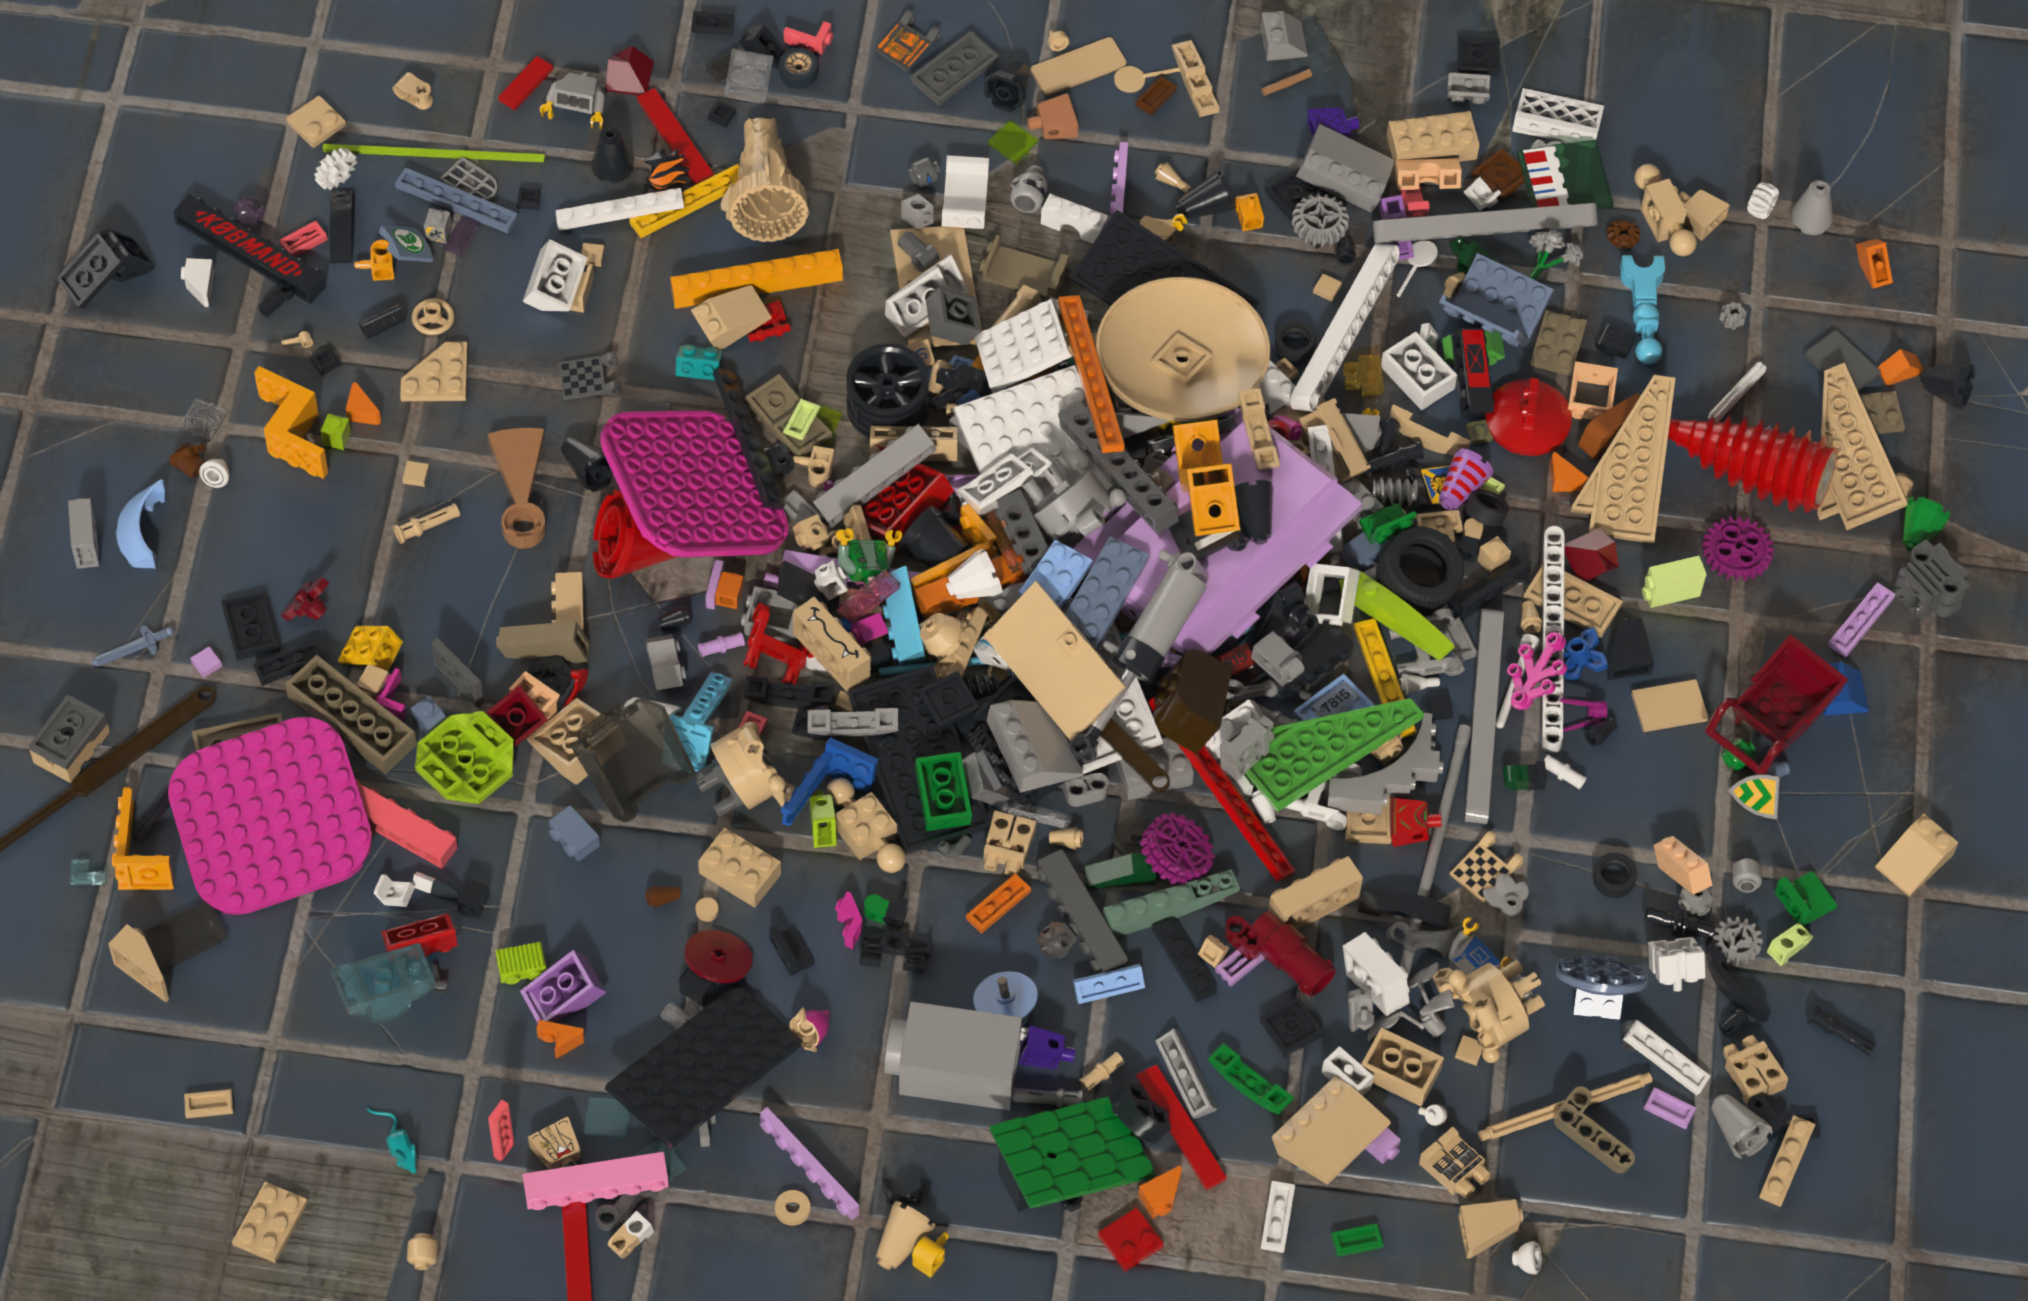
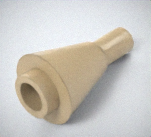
(1167, 174)

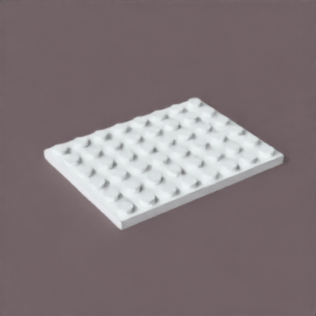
(1024, 420)

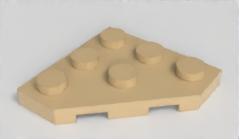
(438, 376)

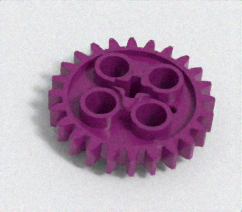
(1737, 548)

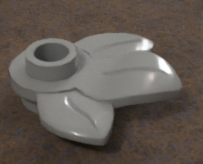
(1505, 892)

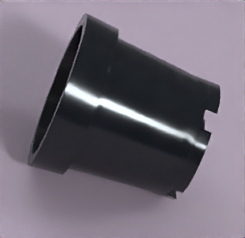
(932, 539)

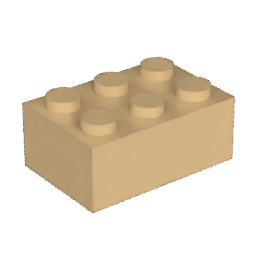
(739, 867)
(1402, 1066)

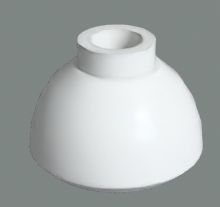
(214, 473)
(1528, 1257)

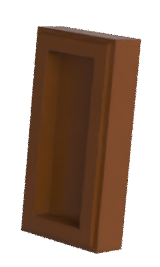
(1156, 95)

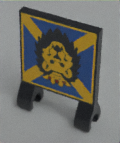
(1432, 480)

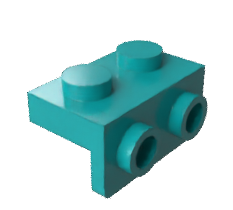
(697, 362)

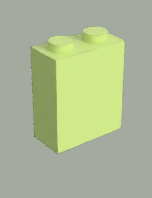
(1674, 581)

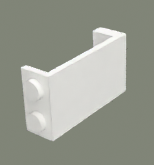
(965, 192)

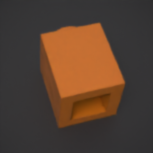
(729, 590)

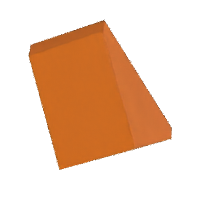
(1900, 367)
(361, 408)
(1565, 476)

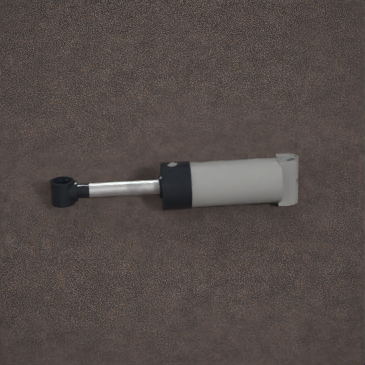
(1150, 637)

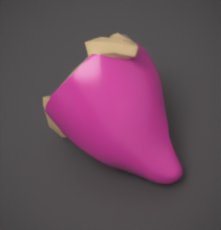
(811, 1027)

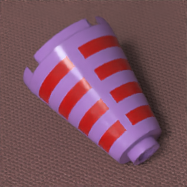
(1463, 477)

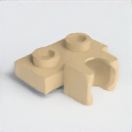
(1445, 522)

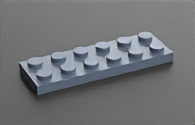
(1106, 589)

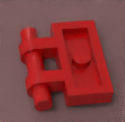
(778, 317)

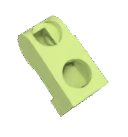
(1789, 943)

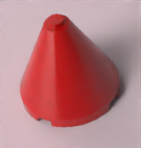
(620, 541)

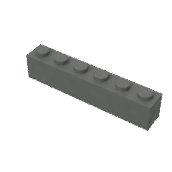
(1080, 912)

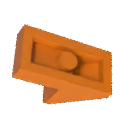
(565, 1036)

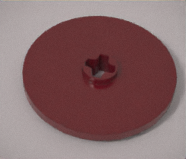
(702, 954)

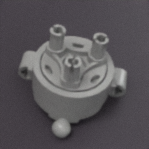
(1073, 504)

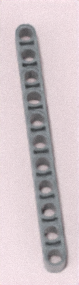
(1485, 223)
(1484, 716)

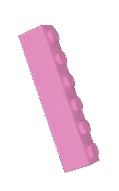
(595, 1181)

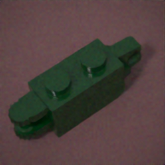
(1467, 252)

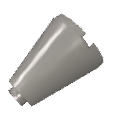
(1814, 209)
(1741, 1127)

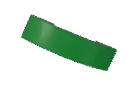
(1248, 1081)

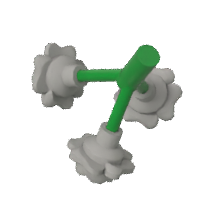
(1545, 243)

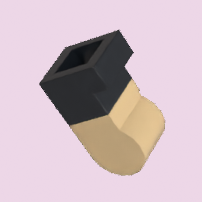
(1472, 535)

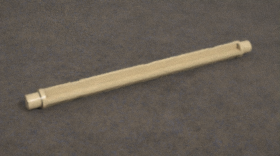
(1548, 1112)

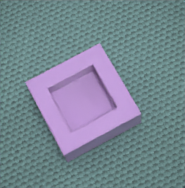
(206, 662)

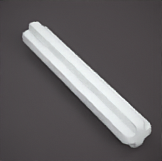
(1737, 391)

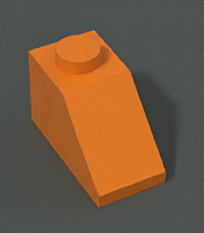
(1875, 262)
(1160, 1193)

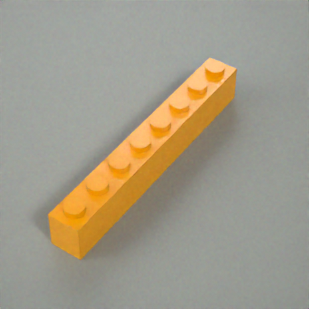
(763, 276)

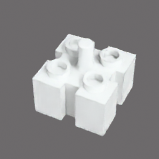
(1676, 961)

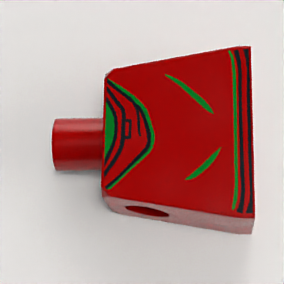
(1411, 821)

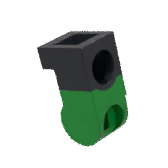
(886, 911)

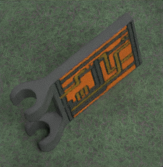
(905, 45)

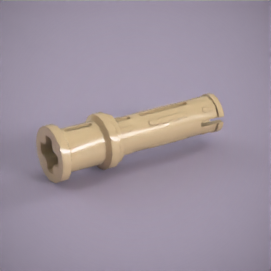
(417, 526)

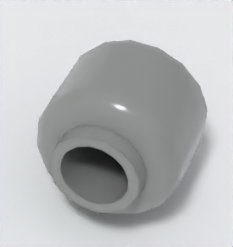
(1747, 875)

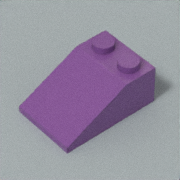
(563, 988)

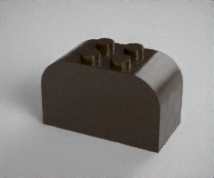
(1192, 699)

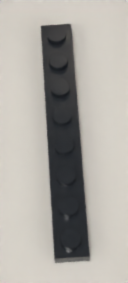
(749, 439)

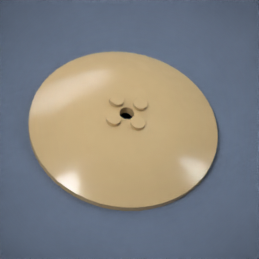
(1175, 320)

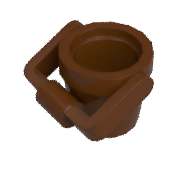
(188, 459)

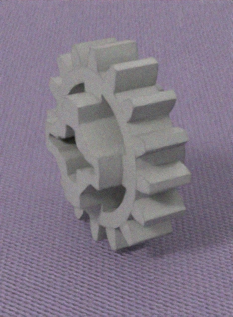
(1746, 948)

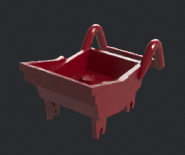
(1782, 701)

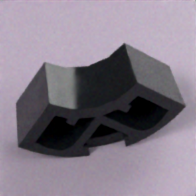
(1139, 1112)

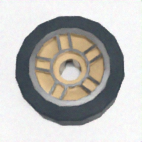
(801, 59)

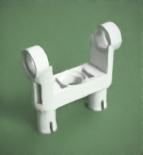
(1310, 806)

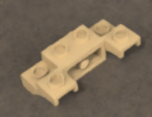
(973, 624)

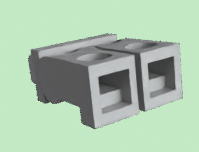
(1246, 747)

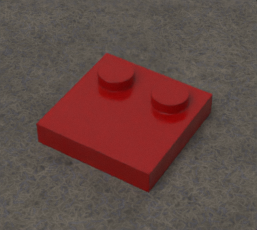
(1130, 1239)

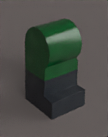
(1525, 776)

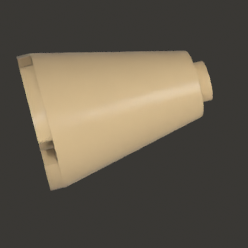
(901, 1235)

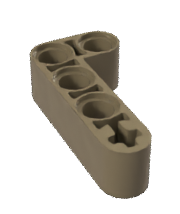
(1597, 1133)

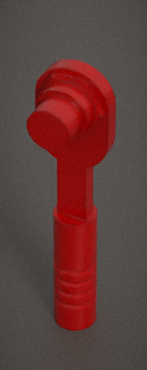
(580, 679)

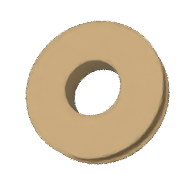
(792, 1196)

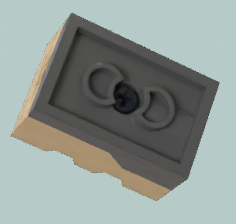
(69, 738)

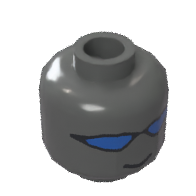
(924, 172)

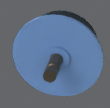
(1007, 995)

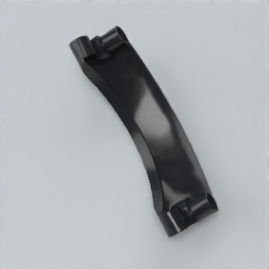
(1282, 616)

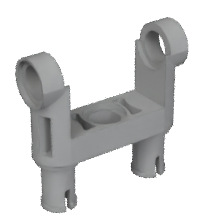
(1423, 664)

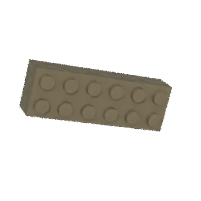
(352, 713)

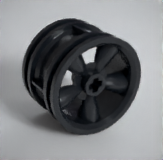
(887, 371)

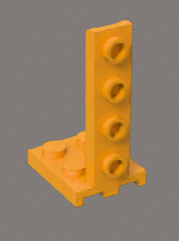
(976, 533)
(137, 871)

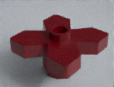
(307, 601)

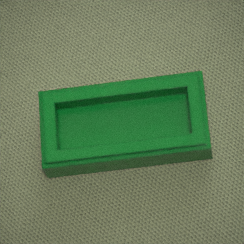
(1357, 1239)

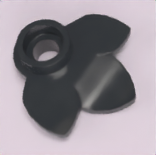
(780, 458)

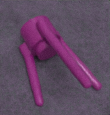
(1595, 709)

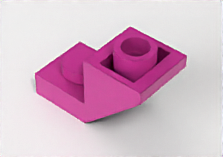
(848, 913)

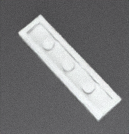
(1666, 1057)

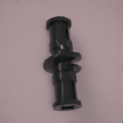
(1680, 922)

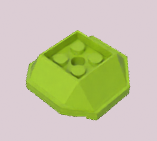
(466, 738)

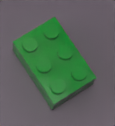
(943, 791)

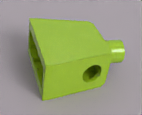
(822, 811)

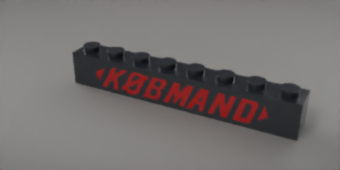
(249, 248)

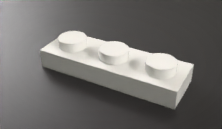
(1277, 1216)

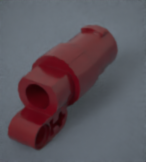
(1284, 948)

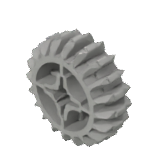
(1309, 226)

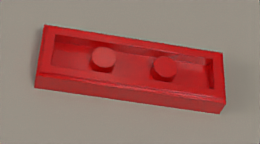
(525, 83)

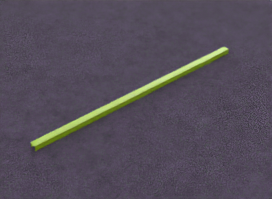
(438, 153)

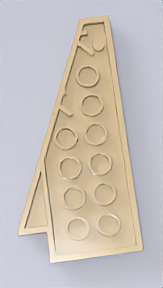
(1863, 477)
(1628, 479)

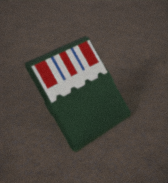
(1565, 175)

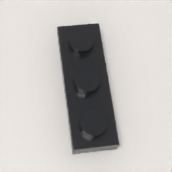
(286, 662)

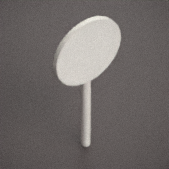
(1424, 254)

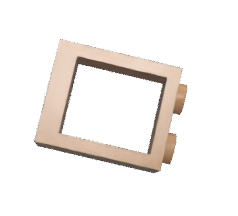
(1585, 373)

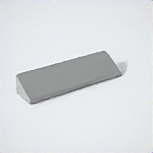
(1186, 1074)

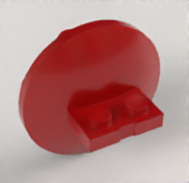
(1529, 417)

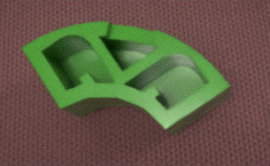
(1494, 348)

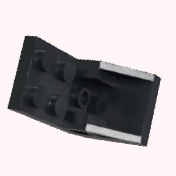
(103, 258)
(1004, 783)

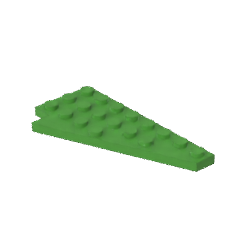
(1319, 748)

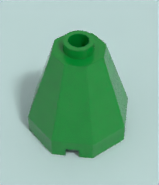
(1922, 521)

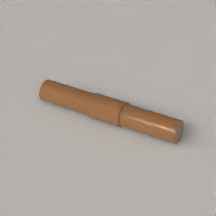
(1286, 82)

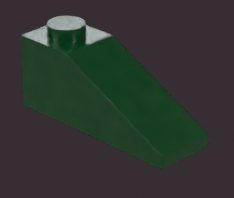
(1120, 872)

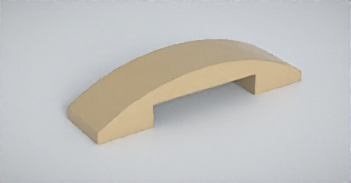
(1257, 429)
(1427, 437)

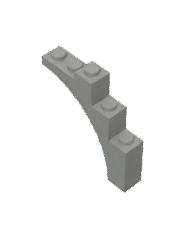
(1371, 791)

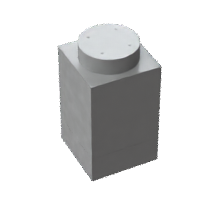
(955, 1055)

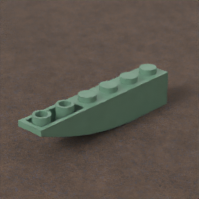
(1173, 901)

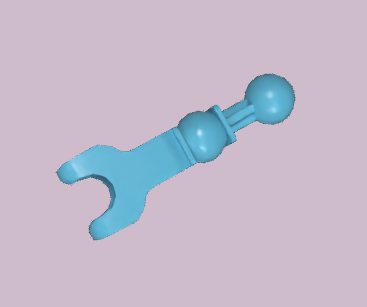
(1644, 295)

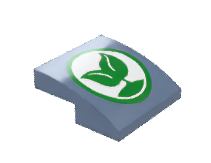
(406, 243)

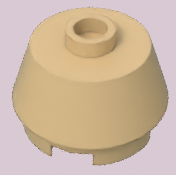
(941, 634)

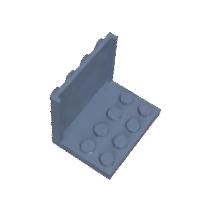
(1499, 301)

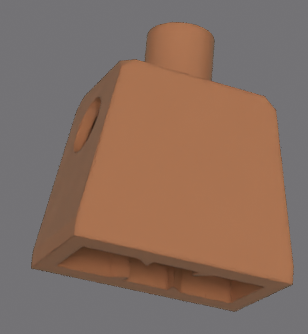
(1055, 118)

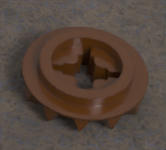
(1623, 241)

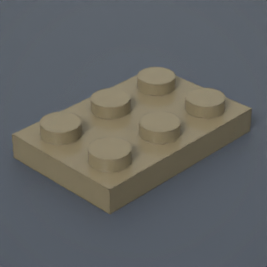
(1558, 343)
(1884, 412)

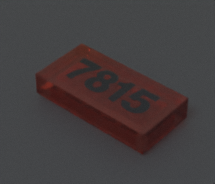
(1238, 658)

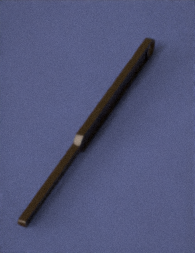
(1113, 734)
(118, 759)

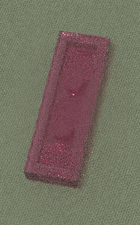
(868, 596)

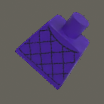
(1333, 119)
(1044, 1049)

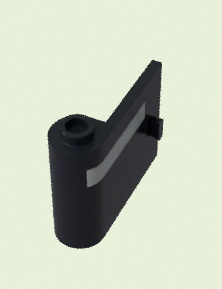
(1209, 544)

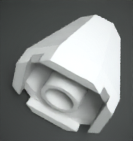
(974, 578)

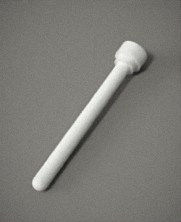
(1532, 641)

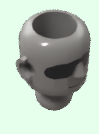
(1029, 190)

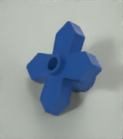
(1581, 653)

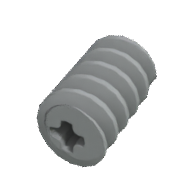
(1395, 491)

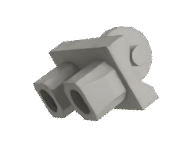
(1360, 1010)

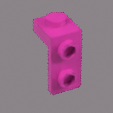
(384, 698)

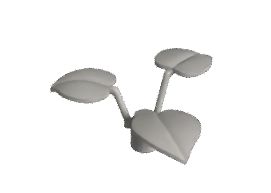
(1429, 1017)

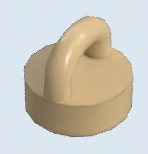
(1057, 40)

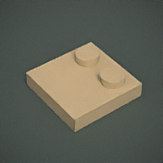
(316, 121)

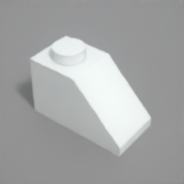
(199, 278)

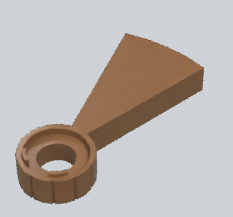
(518, 460)

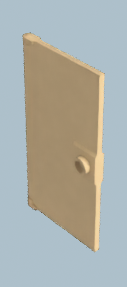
(946, 241)
(1054, 661)

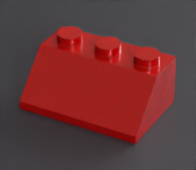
(432, 934)

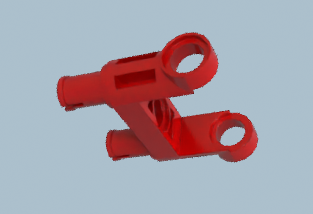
(760, 642)

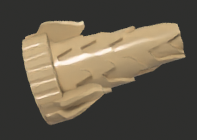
(766, 198)

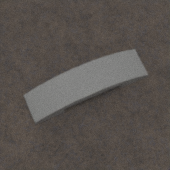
(853, 723)

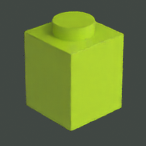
(335, 431)

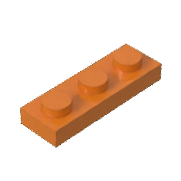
(998, 903)

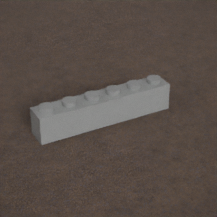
(875, 474)

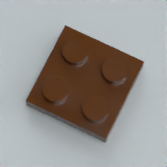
(1500, 173)

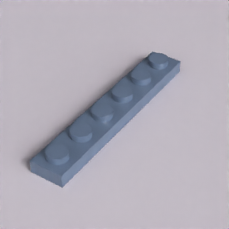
(456, 200)

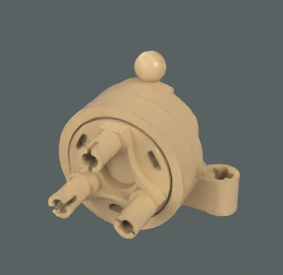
(1493, 1002)

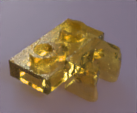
(1365, 374)

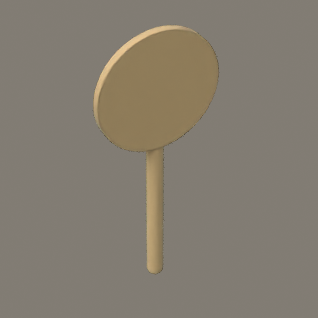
(1133, 79)

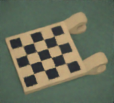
(1482, 867)

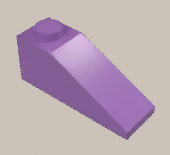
(1394, 209)

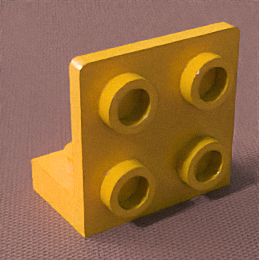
(371, 646)

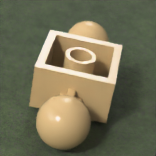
(1664, 210)
(866, 826)

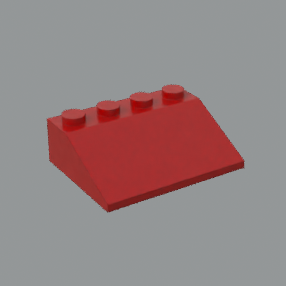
(905, 501)

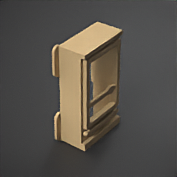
(1341, 438)

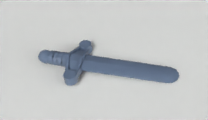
(148, 640)

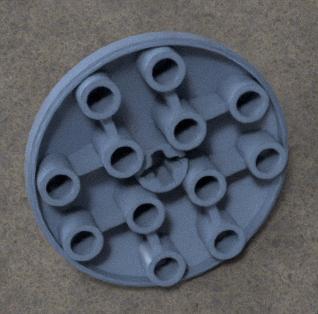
(1600, 986)

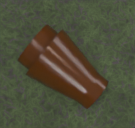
(661, 895)

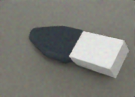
(436, 887)

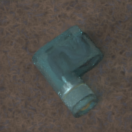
(82, 874)

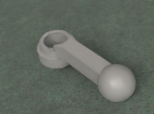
(1242, 692)

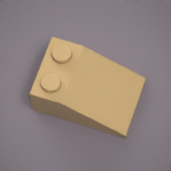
(731, 316)
(1917, 855)
(135, 958)

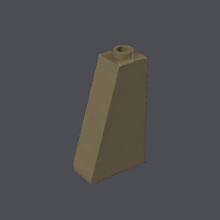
(544, 640)

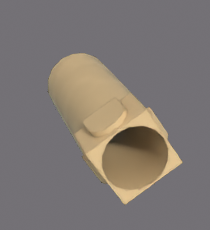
(1025, 300)

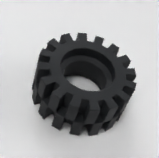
(984, 740)

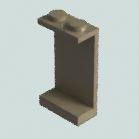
(1016, 268)

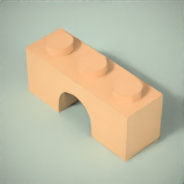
(1439, 171)

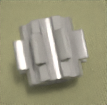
(1733, 315)

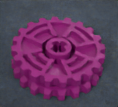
(1177, 849)

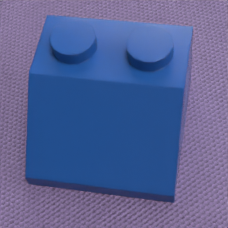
(1852, 697)

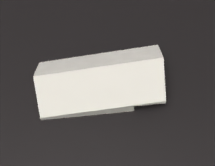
(908, 306)
(1004, 479)

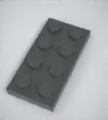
(954, 68)

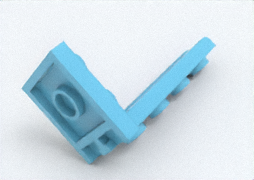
(692, 727)

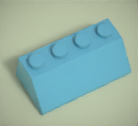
(904, 622)

